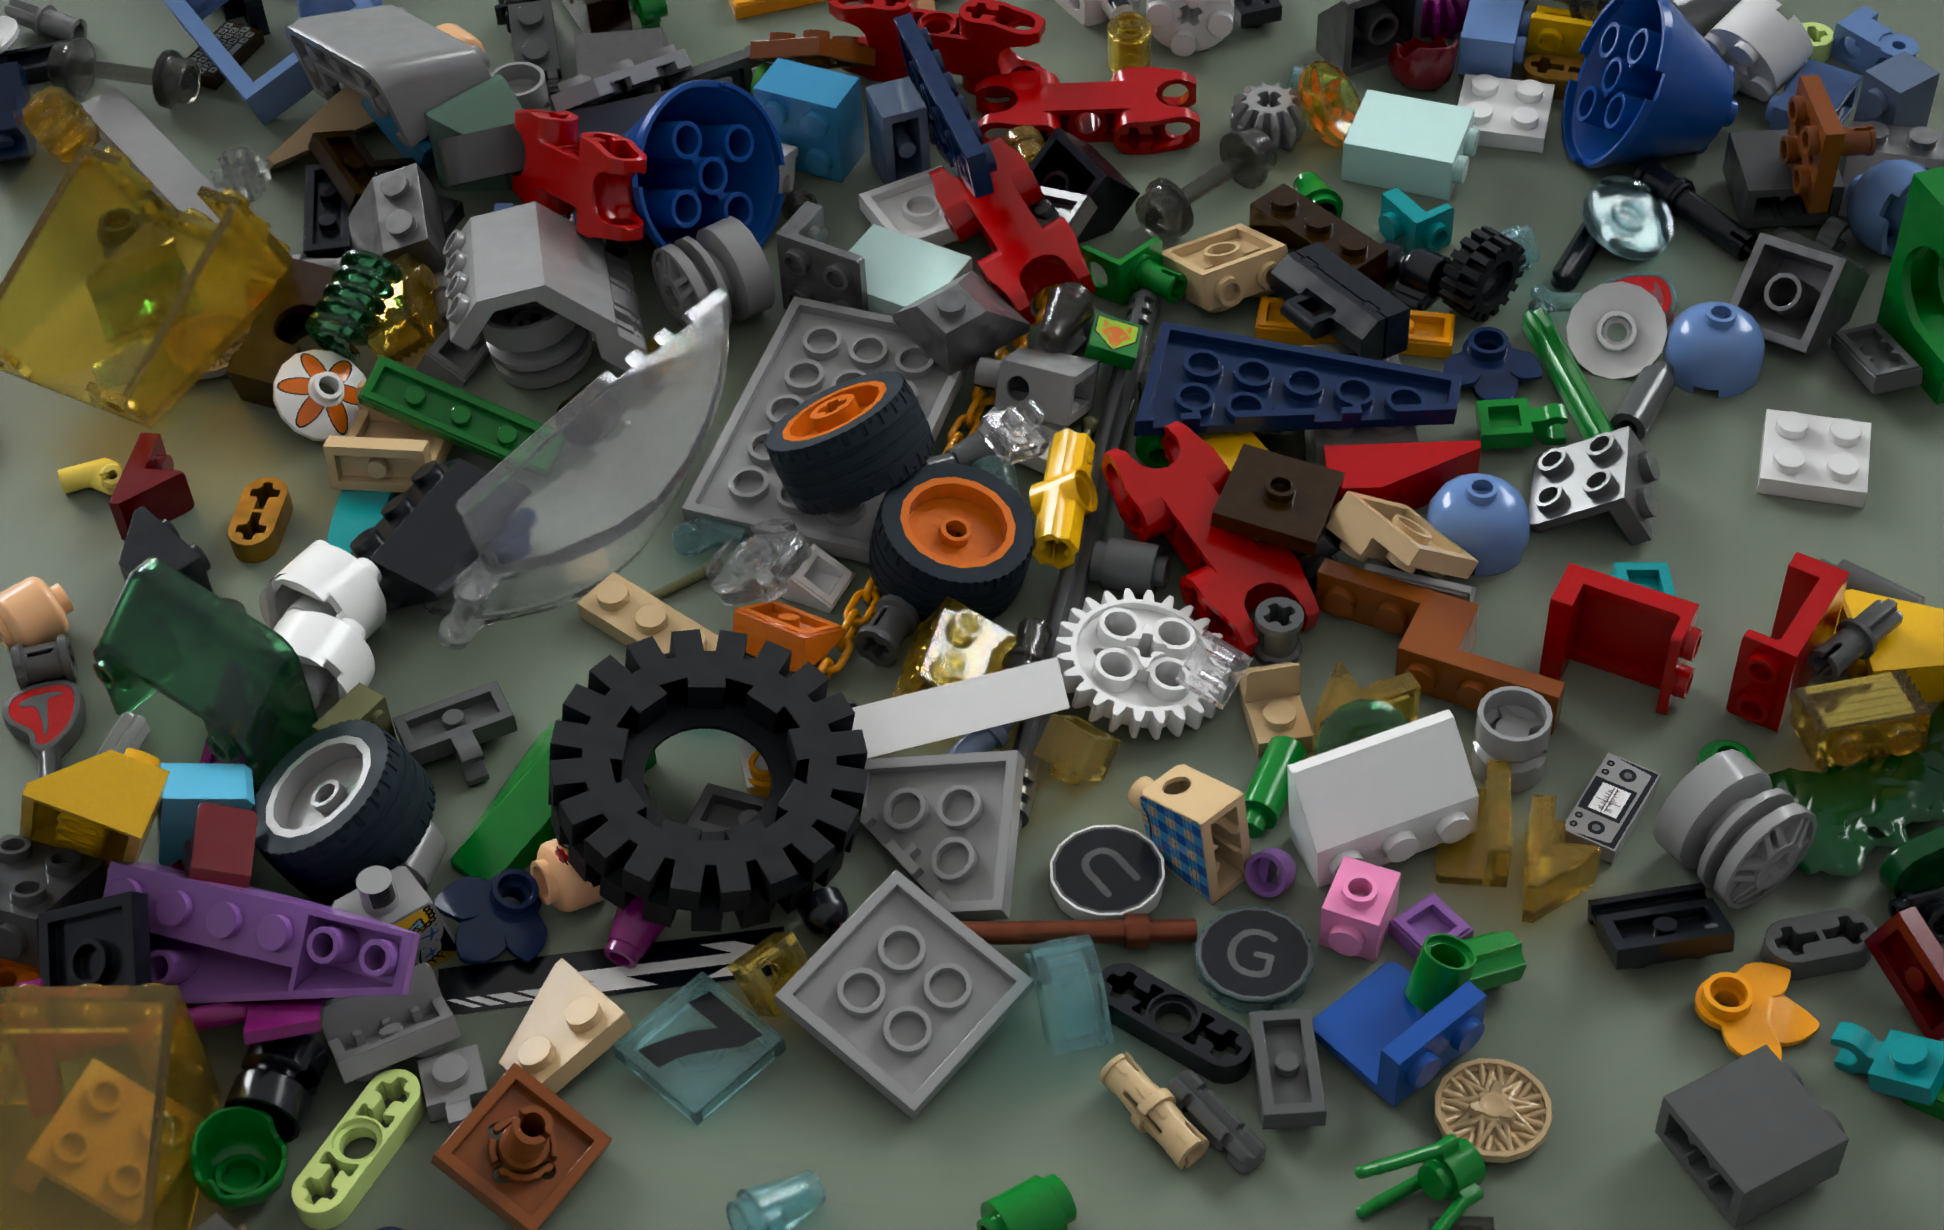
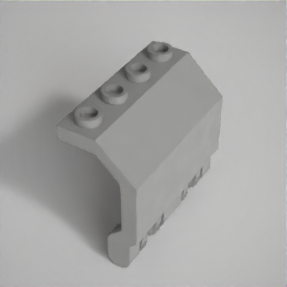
(540, 258)

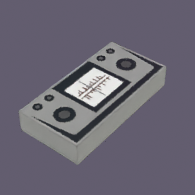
(1611, 805)

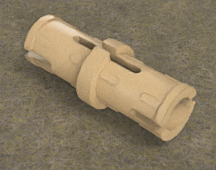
(1154, 1110)

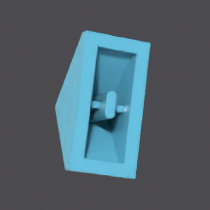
(186, 789)

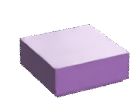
(1423, 919)

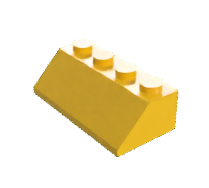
(96, 805)

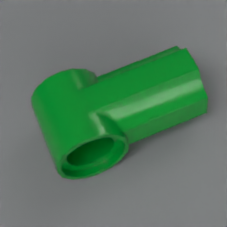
(1450, 962)

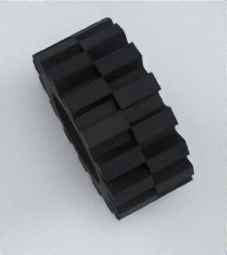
(1482, 274)

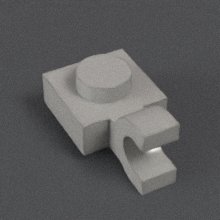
(453, 1084)

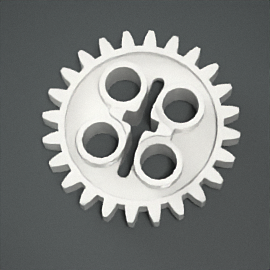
(1126, 659)

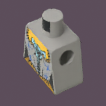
(401, 901)

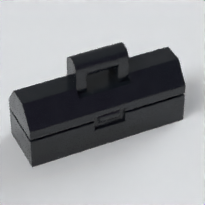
(1336, 299)

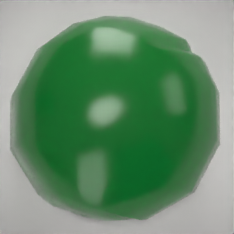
(237, 1157)

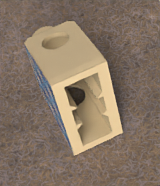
(1196, 828)

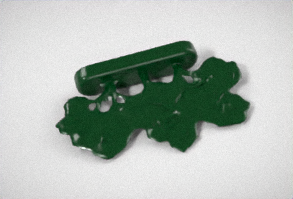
(1879, 795)

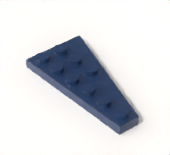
(949, 119)
(1257, 385)

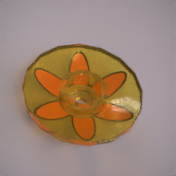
(1328, 101)

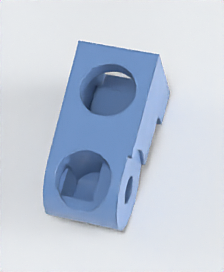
(1868, 41)

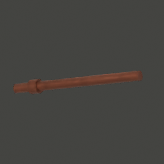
(1134, 930)

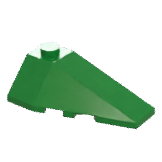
(515, 819)

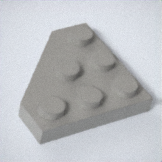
(620, 78)
(951, 825)

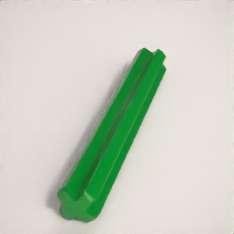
(1565, 374)

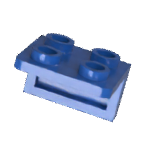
(1393, 1041)

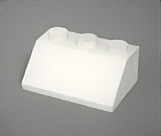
(1382, 797)

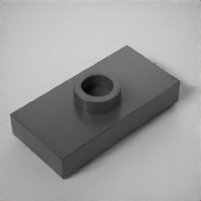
(1876, 358)

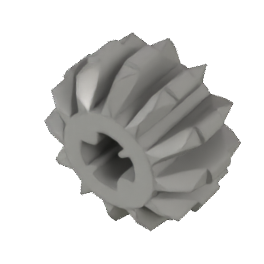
(1271, 111)

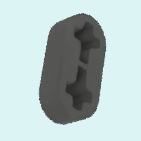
(1818, 944)

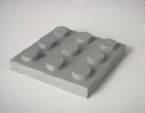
(904, 993)

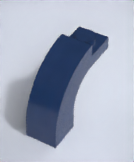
(14, 95)

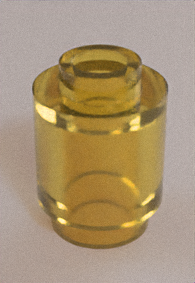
(1128, 41)

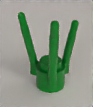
(1448, 1172)

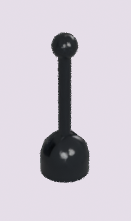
(823, 911)

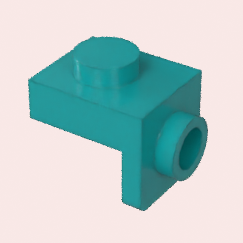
(1411, 226)

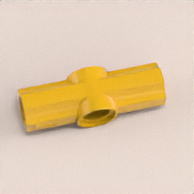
(1063, 498)

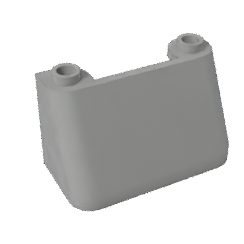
(390, 60)

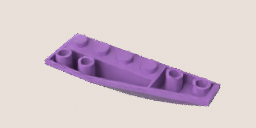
(261, 943)

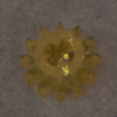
(60, 123)

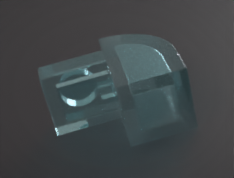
(1070, 993)

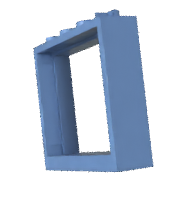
(272, 91)

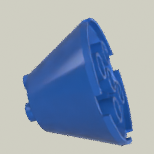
(1645, 88)
(706, 160)

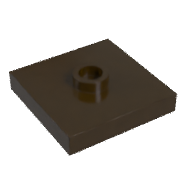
(1278, 499)

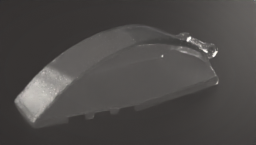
(589, 481)

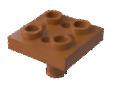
(814, 49)
(1817, 143)
(535, 1133)

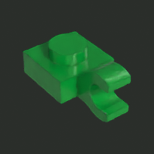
(1514, 424)

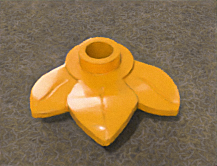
(1758, 1009)

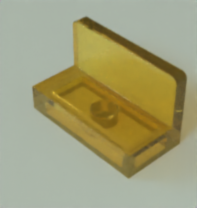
(1486, 854)

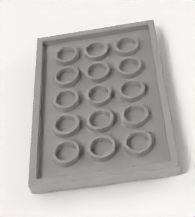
(809, 353)

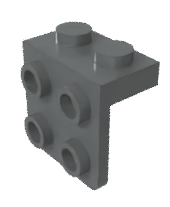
(1597, 477)

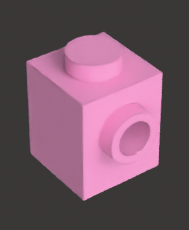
(1359, 908)

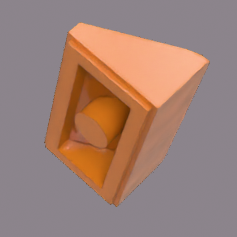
(789, 627)

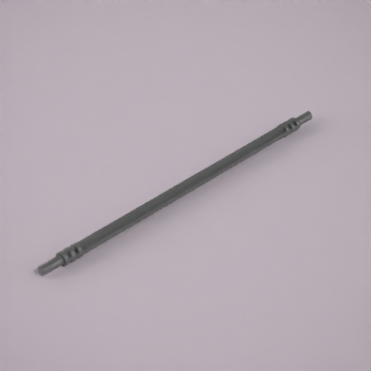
(1074, 579)

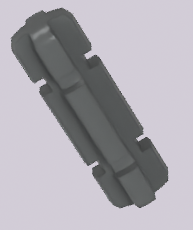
(1217, 1122)

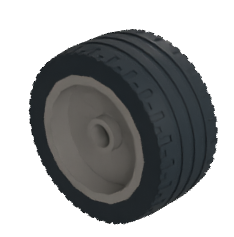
(340, 807)

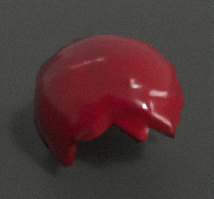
(1423, 64)

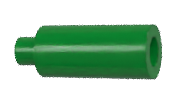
(1269, 785)

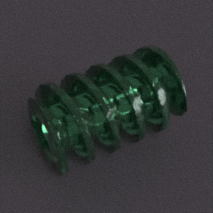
(351, 302)

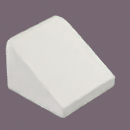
(819, 581)

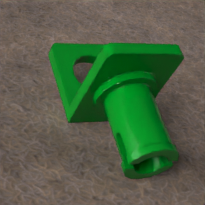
(1136, 269)

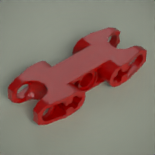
(970, 42)
(1119, 111)
(579, 173)
(1023, 252)
(1226, 568)

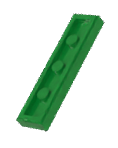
(445, 410)

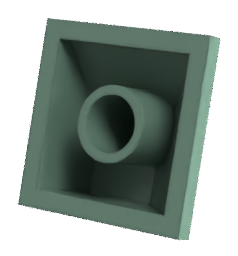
(477, 109)

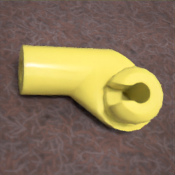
(96, 474)

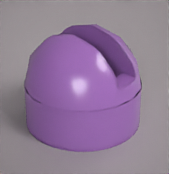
(1262, 868)

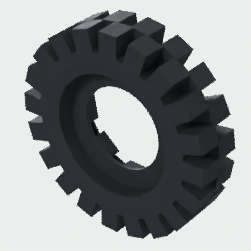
(638, 852)

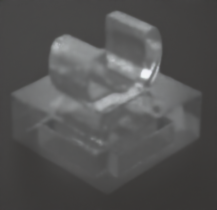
(1015, 433)
(1213, 669)

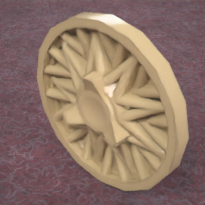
(1494, 1108)

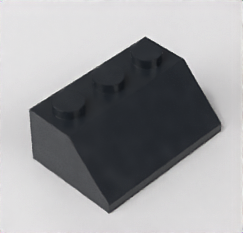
(422, 535)

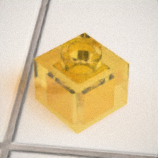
(1076, 749)
(784, 957)

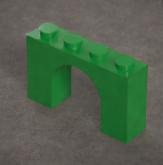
(1915, 282)

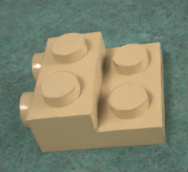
(1226, 266)
(1396, 537)

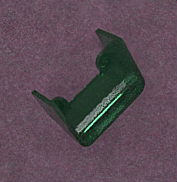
(210, 661)

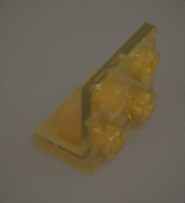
(952, 648)

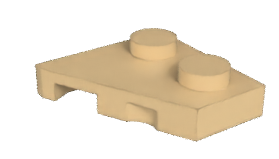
(565, 1029)

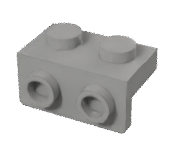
(383, 1030)

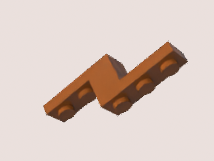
(1435, 634)

